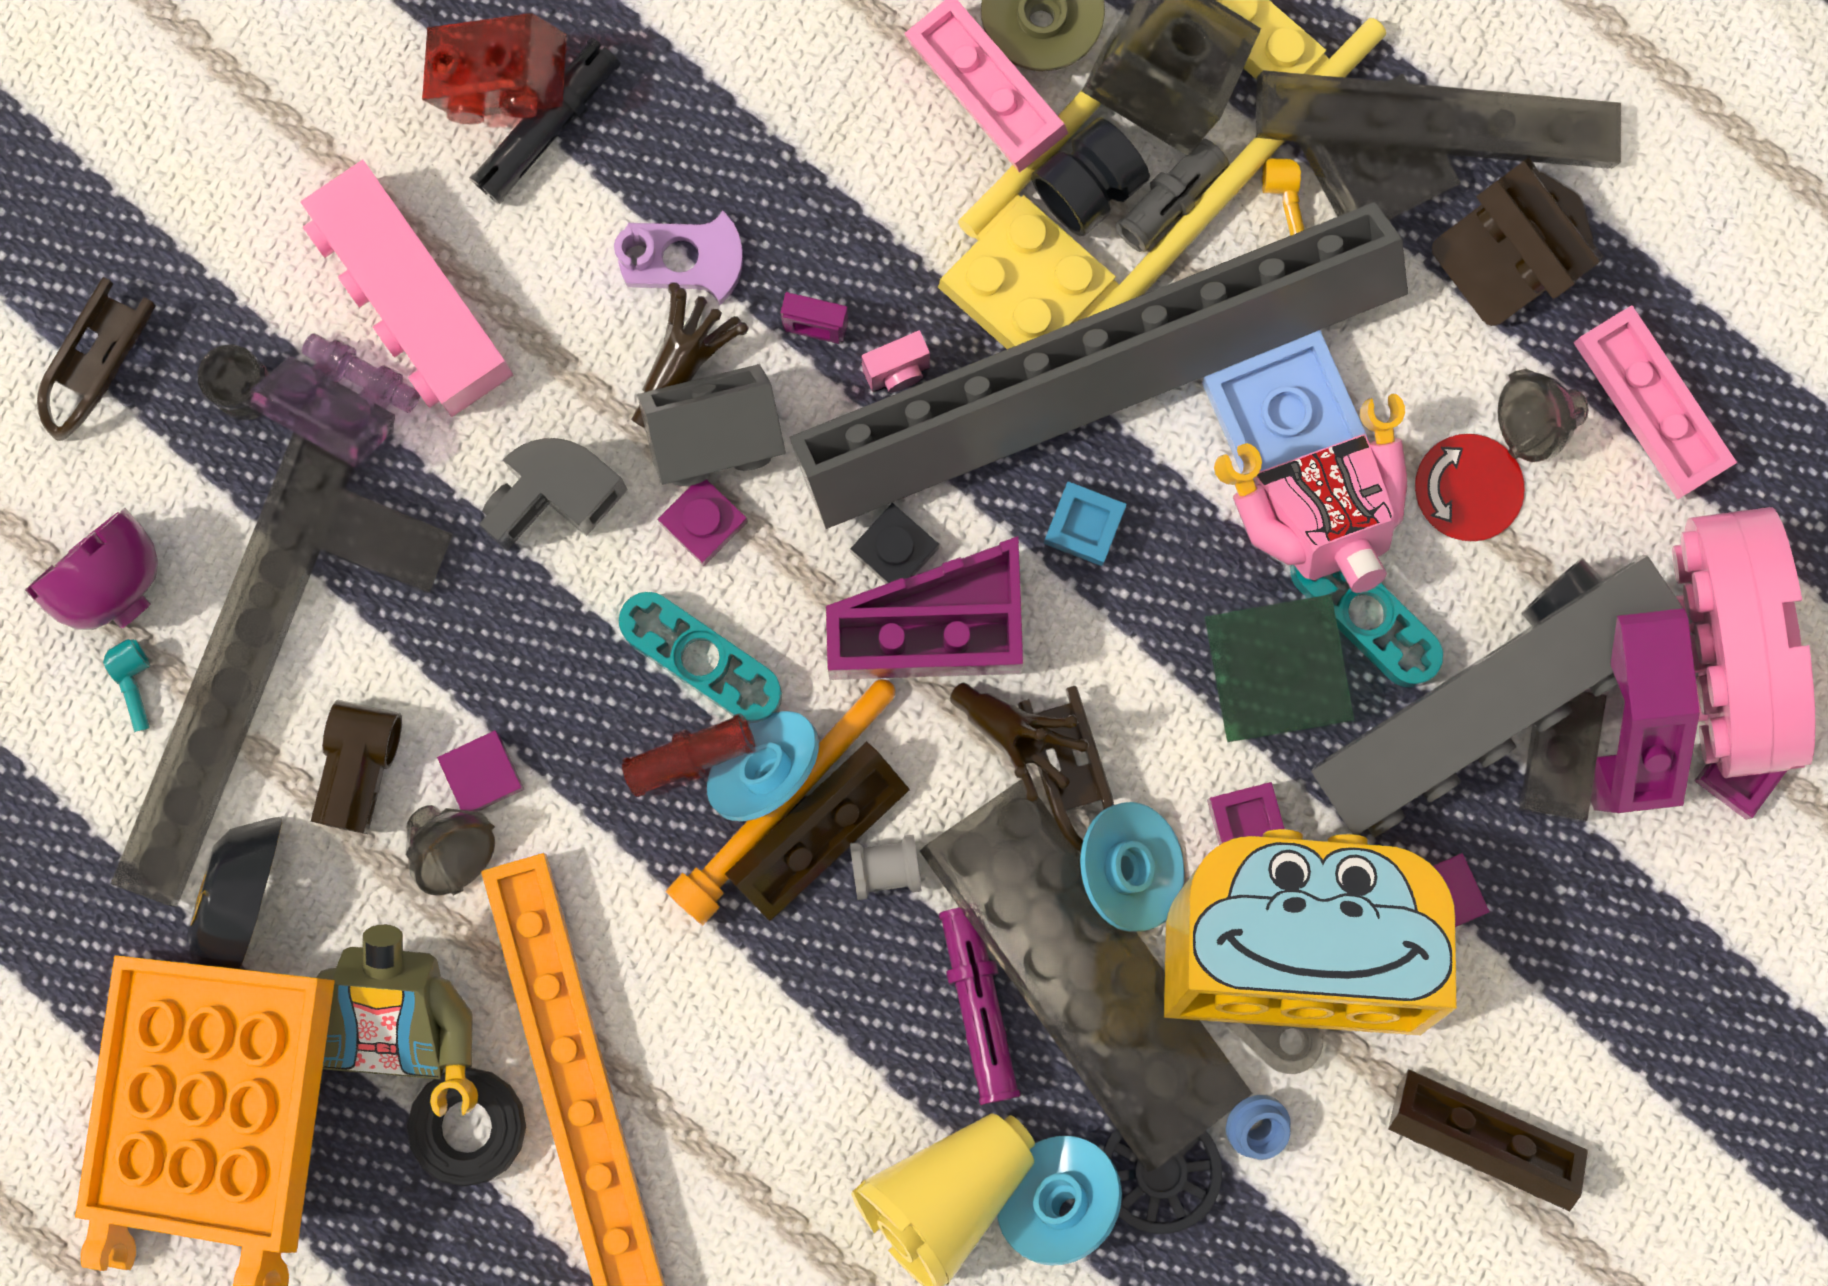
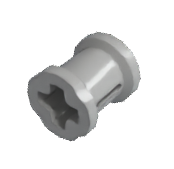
(885, 867)

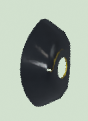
(236, 884)

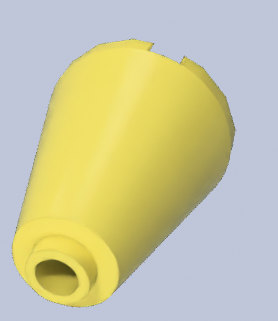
(946, 1196)

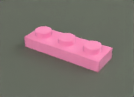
(986, 83)
(1655, 402)

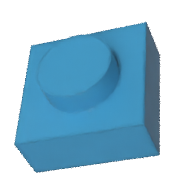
(1085, 523)

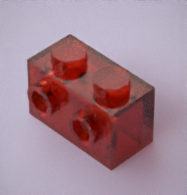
(494, 68)

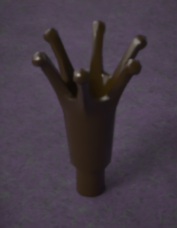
(684, 346)
(1017, 733)

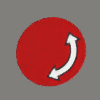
(1469, 487)

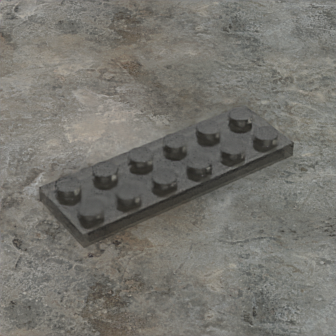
(1084, 977)

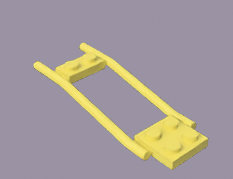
(1036, 278)

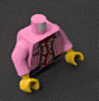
(1327, 506)

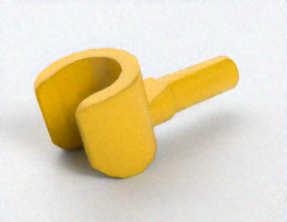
(1284, 178)

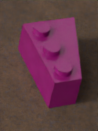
(934, 623)

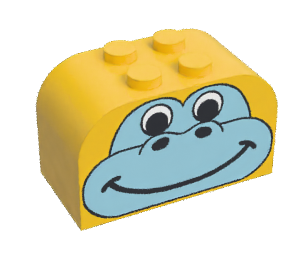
(1312, 937)

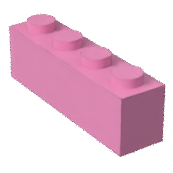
(406, 289)

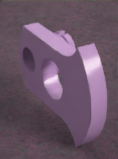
(717, 264)

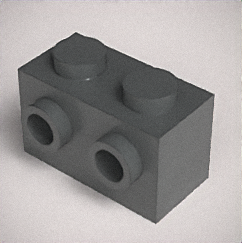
(712, 425)

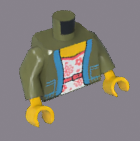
(399, 1017)

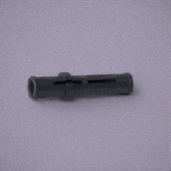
(536, 133)

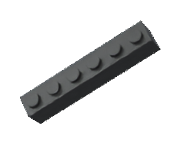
(1488, 704)

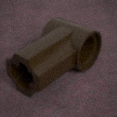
(358, 748)

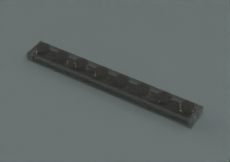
(230, 677)

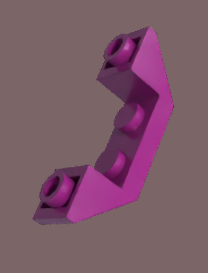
(1659, 716)

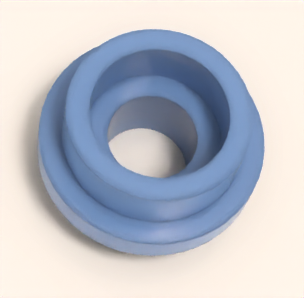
(1269, 1137)

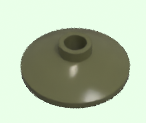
(1047, 48)

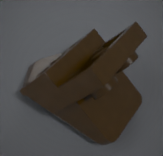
(1518, 243)

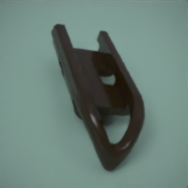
(87, 372)
(1087, 782)

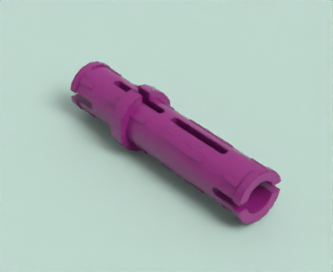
(996, 1080)

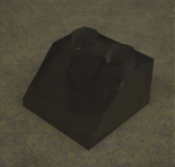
(1172, 67)

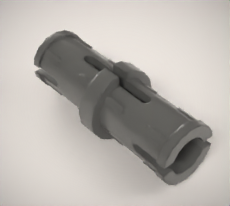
(1172, 195)

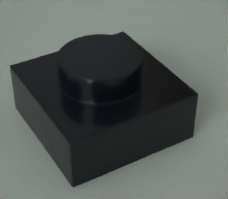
(894, 546)

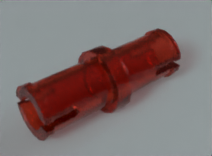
(688, 755)

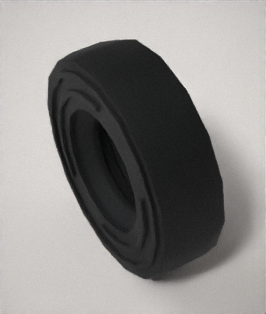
(475, 1167)

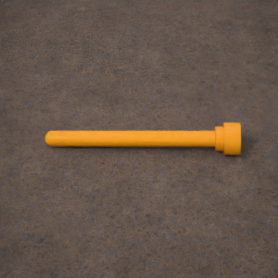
(701, 889)

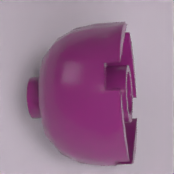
(100, 577)

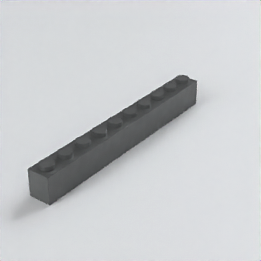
(1101, 364)

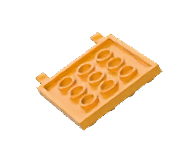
(204, 1112)

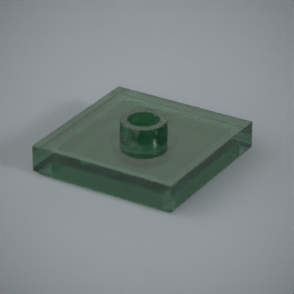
(1279, 668)

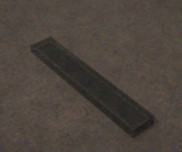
(1437, 119)

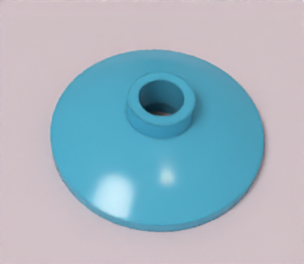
(769, 776)
(1131, 866)
(1062, 1171)

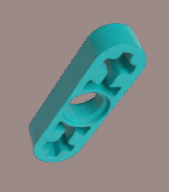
(671, 617)
(1387, 658)

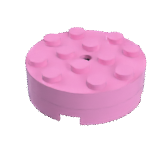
(1747, 642)

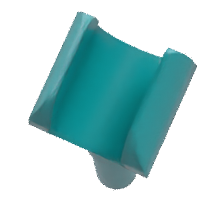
(122, 664)

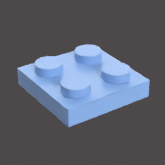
(1284, 402)

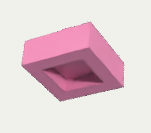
(896, 363)

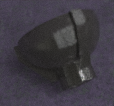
(1538, 415)
(447, 848)

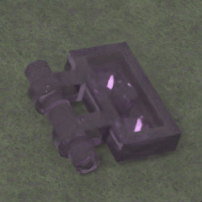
(327, 412)

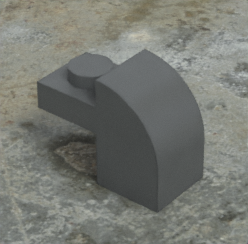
(554, 475)

